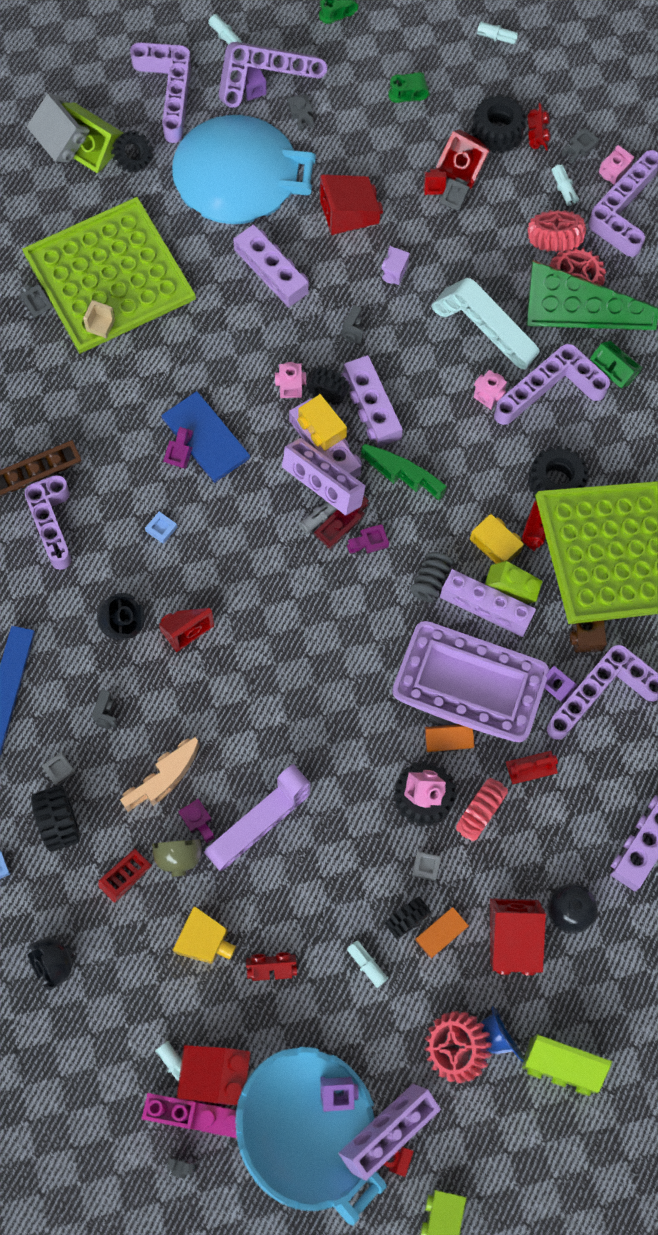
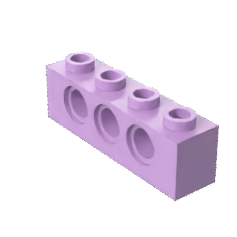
(287, 290)
(363, 371)
(351, 462)
(323, 476)
(487, 603)
(624, 869)
(389, 1131)

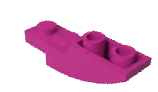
(190, 1115)

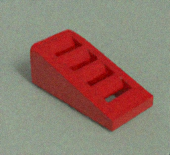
(115, 894)

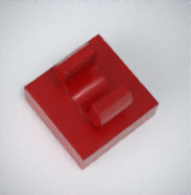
(434, 182)
(400, 1161)

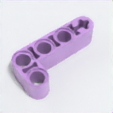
(49, 525)

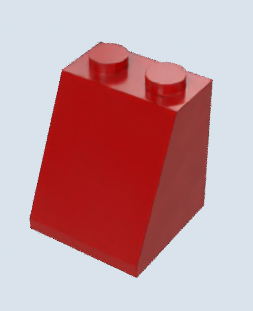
(349, 202)
(517, 936)
(212, 1074)

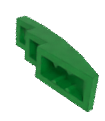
(396, 468)

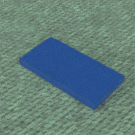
(212, 441)

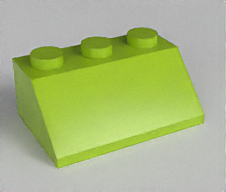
(97, 147)
(565, 1065)

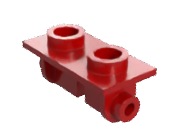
(539, 120)
(534, 532)
(532, 767)
(261, 965)

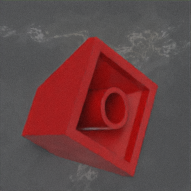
(463, 157)
(186, 626)

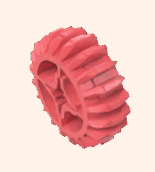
(556, 230)
(579, 263)
(481, 809)
(456, 1068)

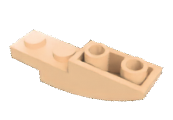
(171, 771)

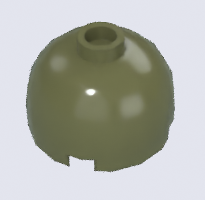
(177, 856)

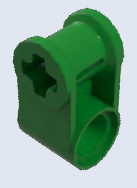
(338, 8)
(410, 86)

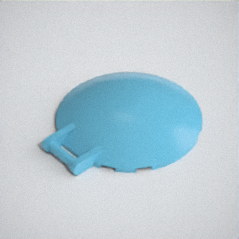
(238, 169)
(296, 1145)

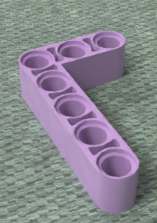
(246, 60)
(176, 62)
(617, 200)
(546, 379)
(598, 685)
(291, 792)

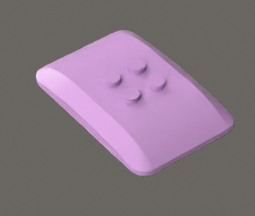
(471, 682)

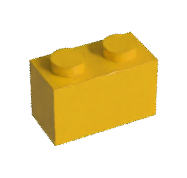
(321, 422)
(496, 540)

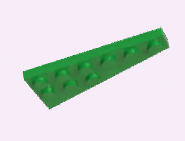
(573, 302)

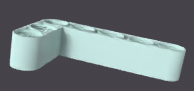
(490, 318)

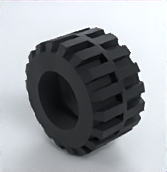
(499, 110)
(558, 460)
(421, 814)
(55, 818)

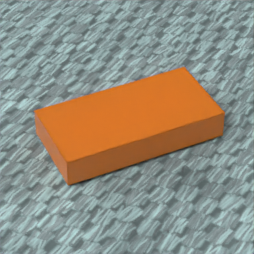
(448, 738)
(441, 932)

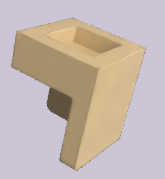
(99, 319)

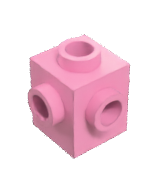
(290, 380)
(489, 388)
(425, 788)

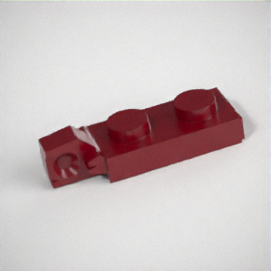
(339, 525)

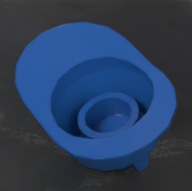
(499, 1036)

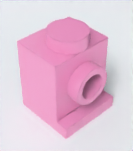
(616, 165)

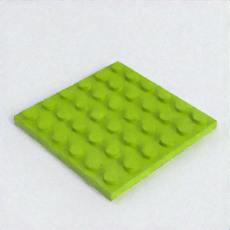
(115, 262)
(604, 549)

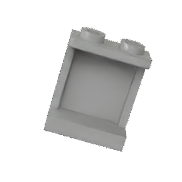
(57, 129)

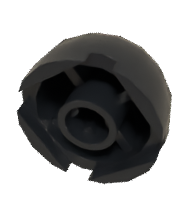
(120, 617)
(572, 908)
(51, 961)

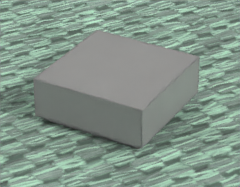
(58, 769)
(426, 866)

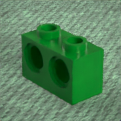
(615, 364)

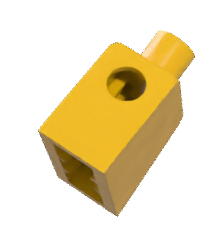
(203, 939)

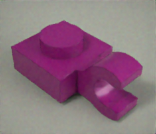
(178, 452)
(371, 539)
(196, 818)

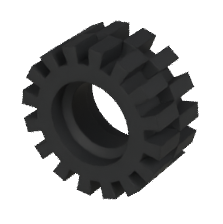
(142, 146)
(328, 384)
(407, 917)

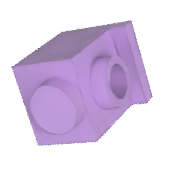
(395, 265)

